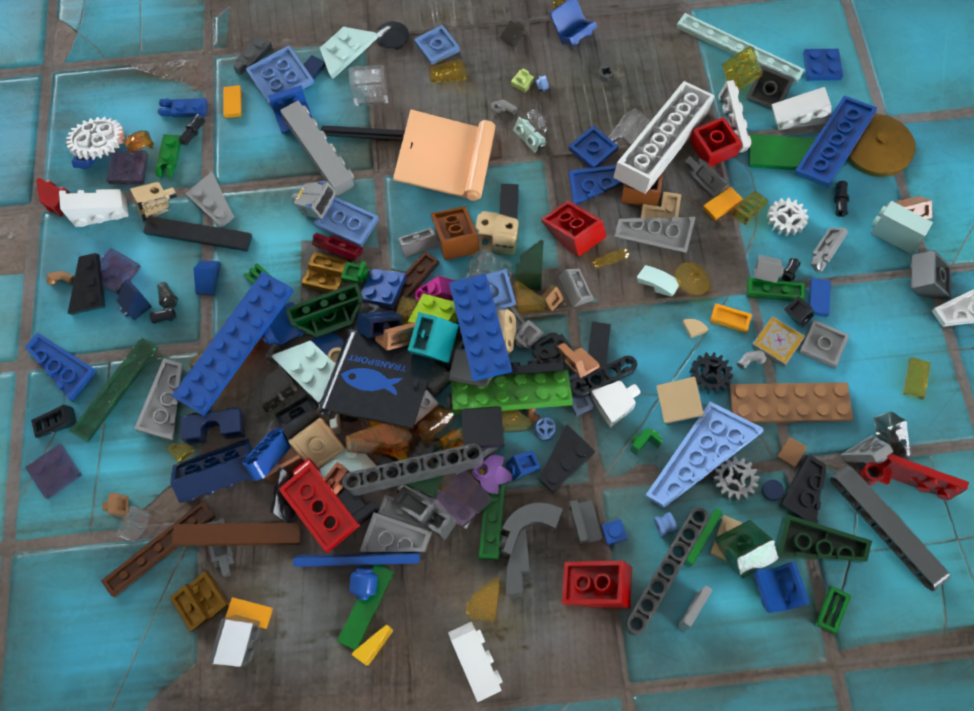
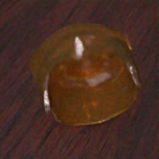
(137, 141)

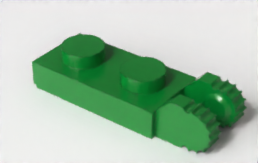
(168, 155)

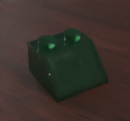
(530, 267)
(747, 548)

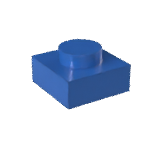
(82, 163)
(614, 532)

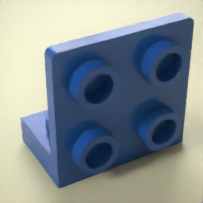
(283, 99)

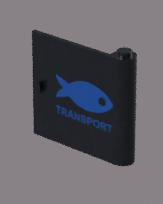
(376, 383)

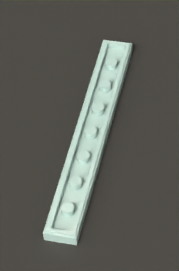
(734, 45)

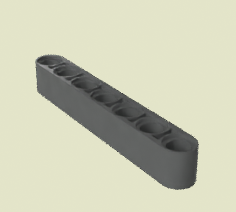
(403, 467)
(890, 528)
(660, 577)

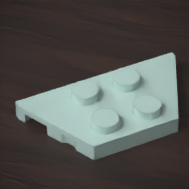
(344, 48)
(307, 366)

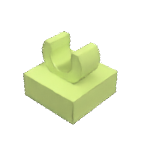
(522, 80)

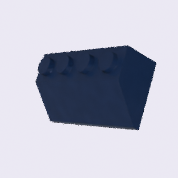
(210, 471)

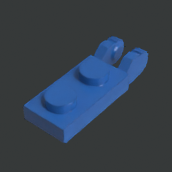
(183, 107)

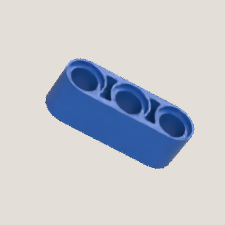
(266, 454)

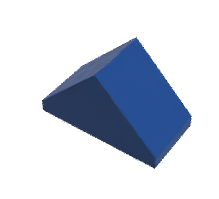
(206, 277)

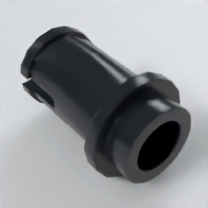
(790, 270)
(163, 315)

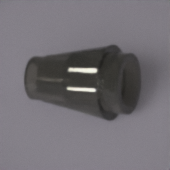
(166, 296)

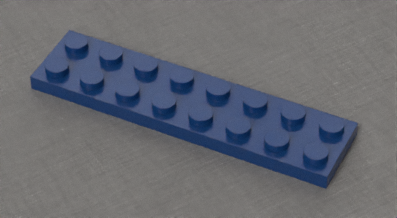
(232, 343)

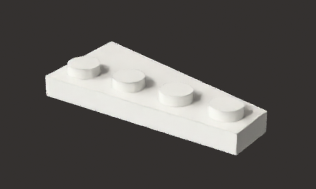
(734, 108)

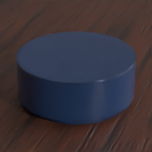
(772, 490)

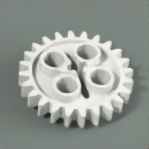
(95, 138)

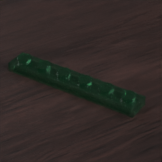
(114, 390)

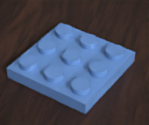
(279, 72)

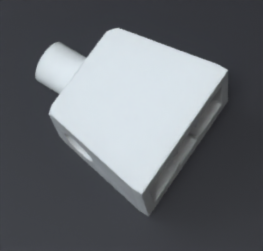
(614, 401)

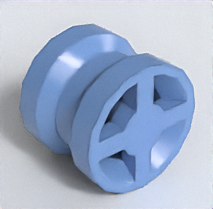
(545, 424)
(665, 524)

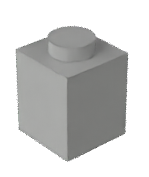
(768, 268)

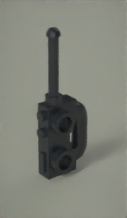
(550, 352)

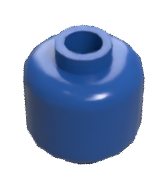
(363, 583)

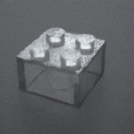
(368, 85)

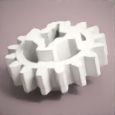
(789, 217)

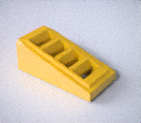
(370, 648)

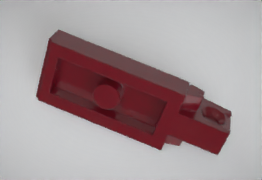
(337, 246)

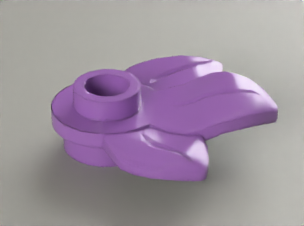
(494, 475)

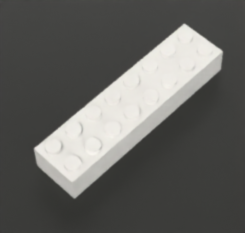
(663, 137)

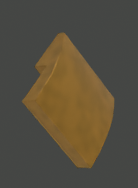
(324, 273)
(199, 601)

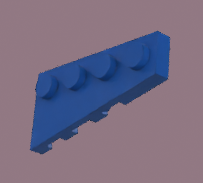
(64, 368)

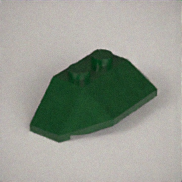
(327, 312)

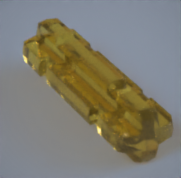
(611, 258)

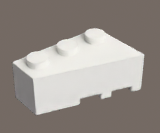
(803, 110)
(93, 208)
(475, 661)

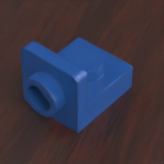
(522, 464)

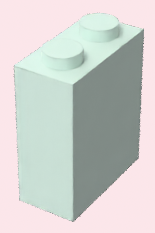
(900, 227)

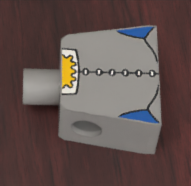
(314, 199)

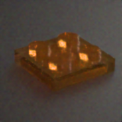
(432, 422)

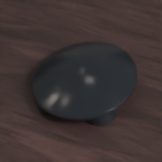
(392, 35)

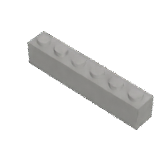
(317, 148)

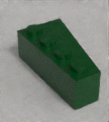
(813, 541)

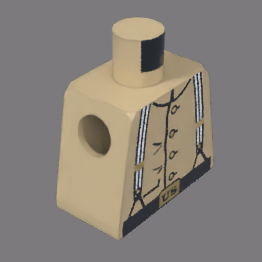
(152, 199)

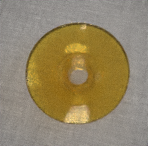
(692, 278)

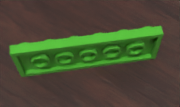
(515, 392)

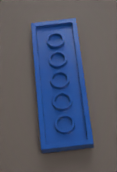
(836, 141)
(480, 327)

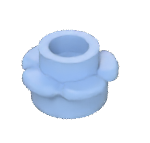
(542, 83)

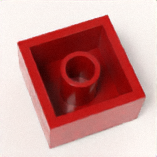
(715, 141)

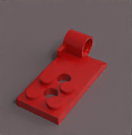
(915, 475)
(304, 492)

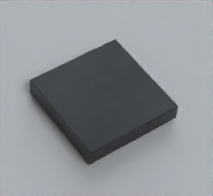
(482, 427)

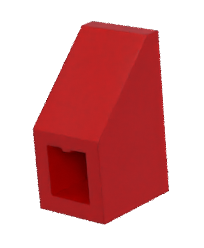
(49, 196)

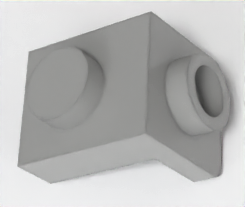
(528, 335)

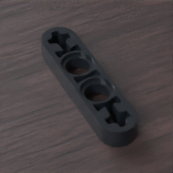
(605, 379)

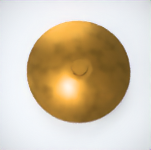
(883, 148)

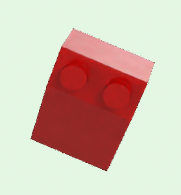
(575, 227)
(597, 584)

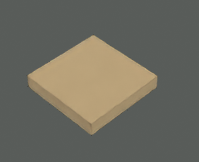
(680, 400)
(317, 443)

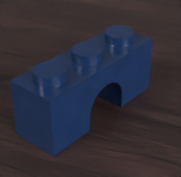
(195, 426)

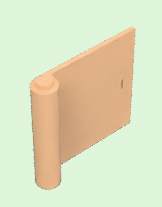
(445, 155)

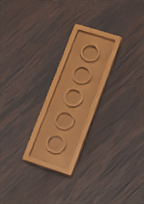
(791, 402)

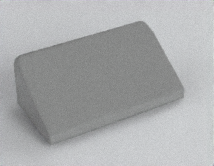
(418, 242)
(575, 287)

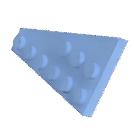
(704, 448)

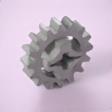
(734, 471)

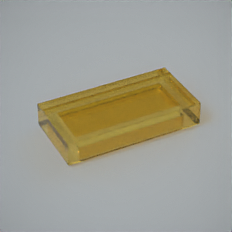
(916, 378)

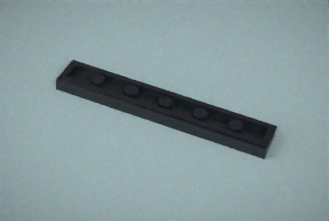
(198, 233)

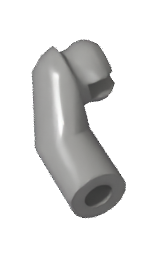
(503, 105)
(757, 356)

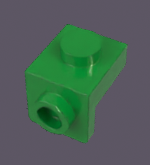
(355, 273)
(640, 441)

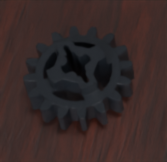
(708, 365)

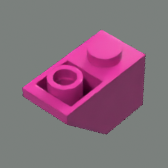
(437, 287)

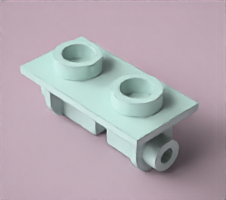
(528, 134)

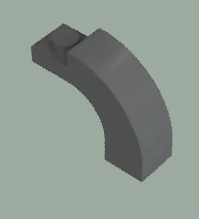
(537, 514)

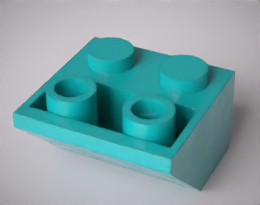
(433, 337)

